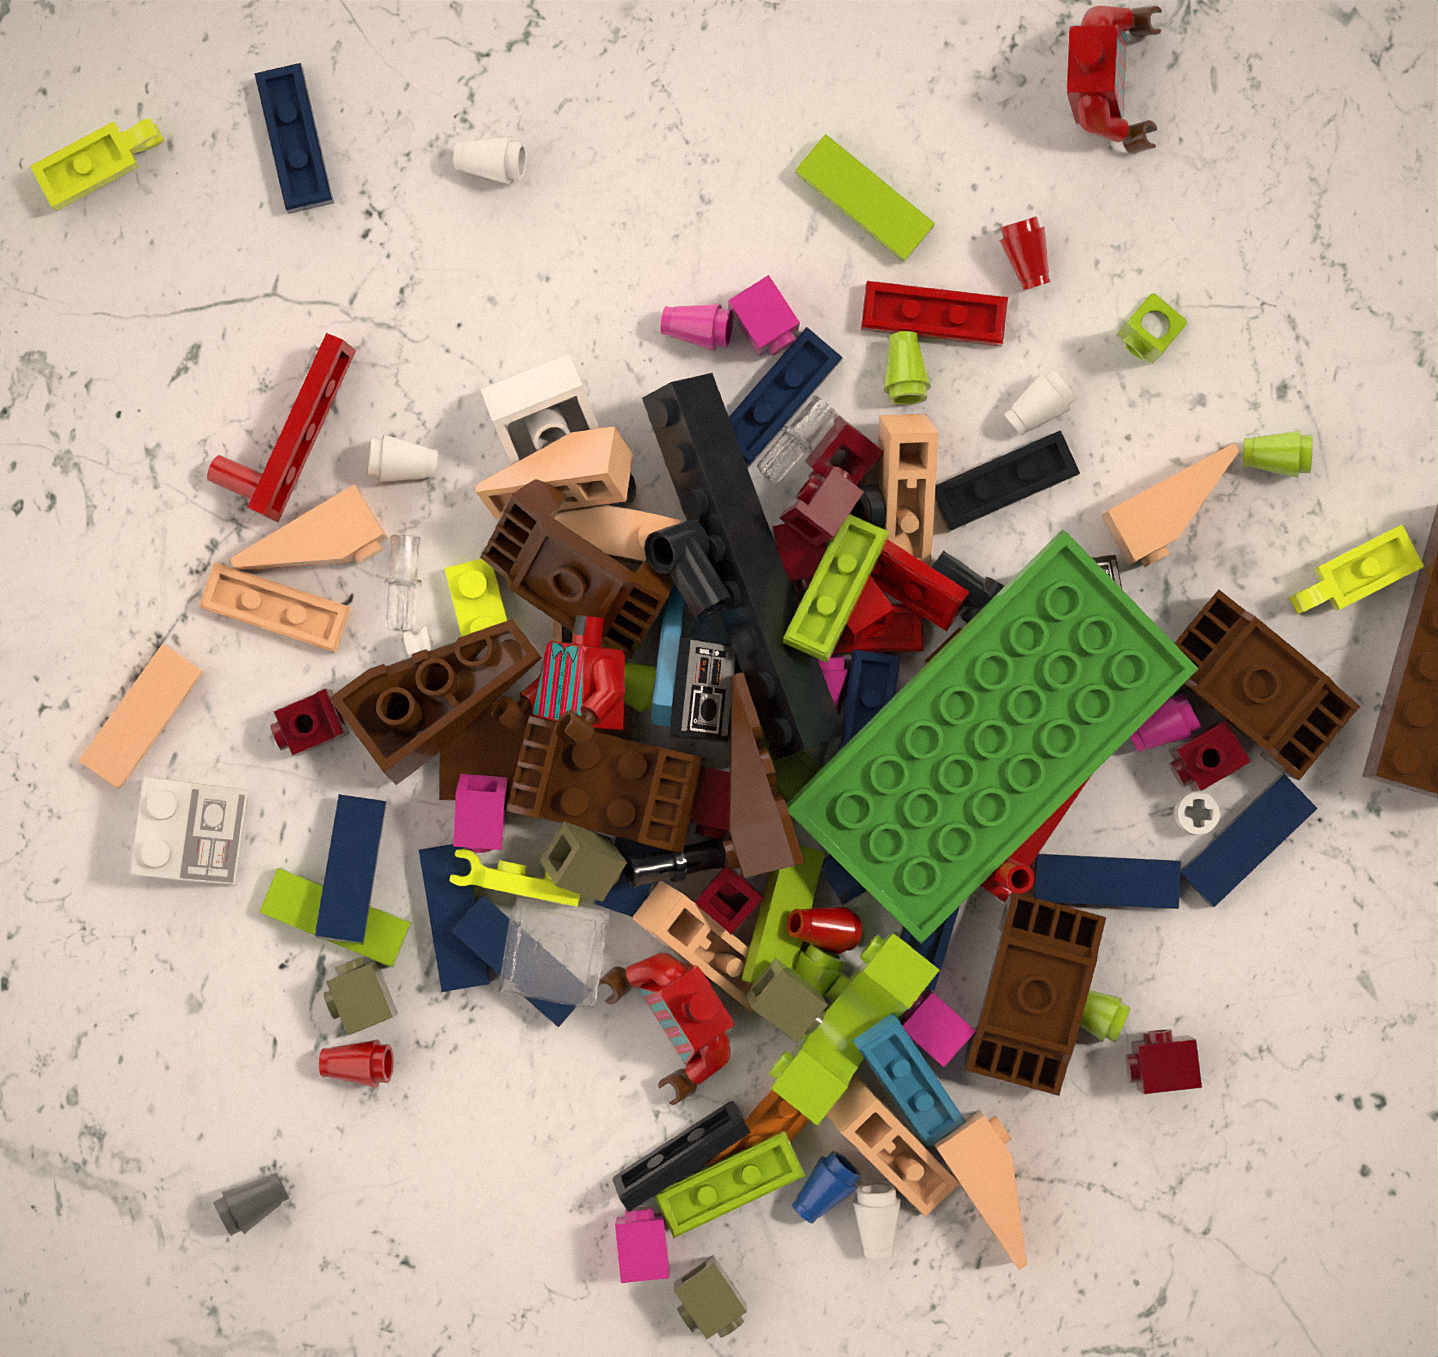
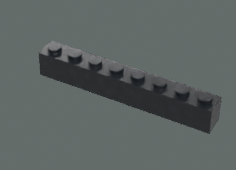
(721, 497)

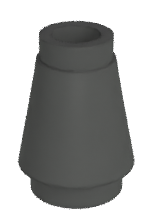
(250, 1203)

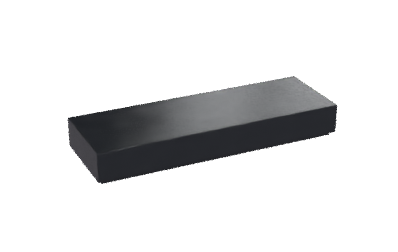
(1005, 481)
(680, 1155)

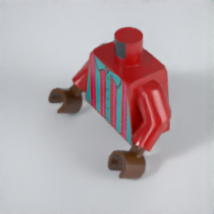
(1099, 69)
(576, 687)
(685, 1010)

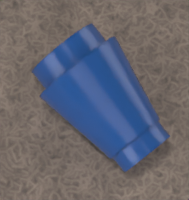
(826, 1186)

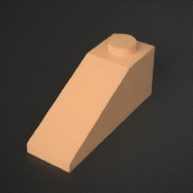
(584, 465)
(908, 480)
(1162, 512)
(615, 529)
(327, 534)
(696, 939)
(891, 1147)
(987, 1174)

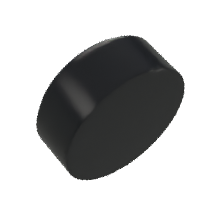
(870, 506)

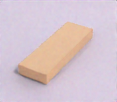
(275, 607)
(141, 716)

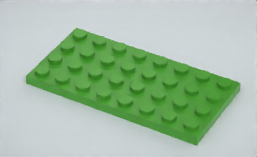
(991, 736)

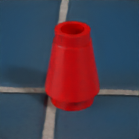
(1027, 251)
(828, 927)
(358, 1063)

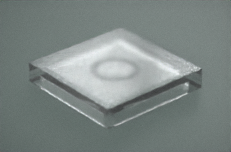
(554, 952)

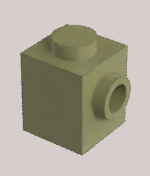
(583, 861)
(359, 996)
(787, 1001)
(710, 1300)

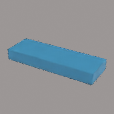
(667, 659)
(909, 1080)

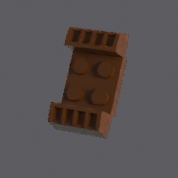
(569, 574)
(1263, 686)
(606, 785)
(1035, 993)

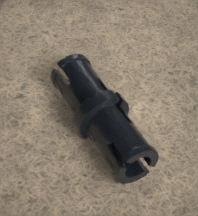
(674, 865)

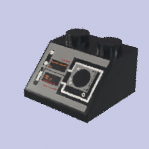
(703, 690)

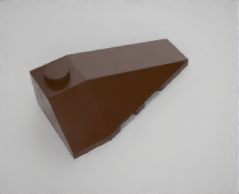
(424, 702)
(757, 814)

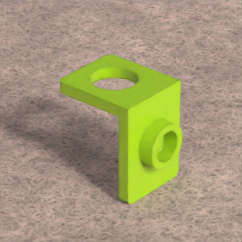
(1140, 341)

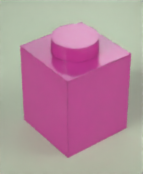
(765, 317)
(480, 812)
(936, 1027)
(642, 1245)

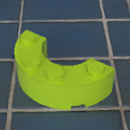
(826, 1059)

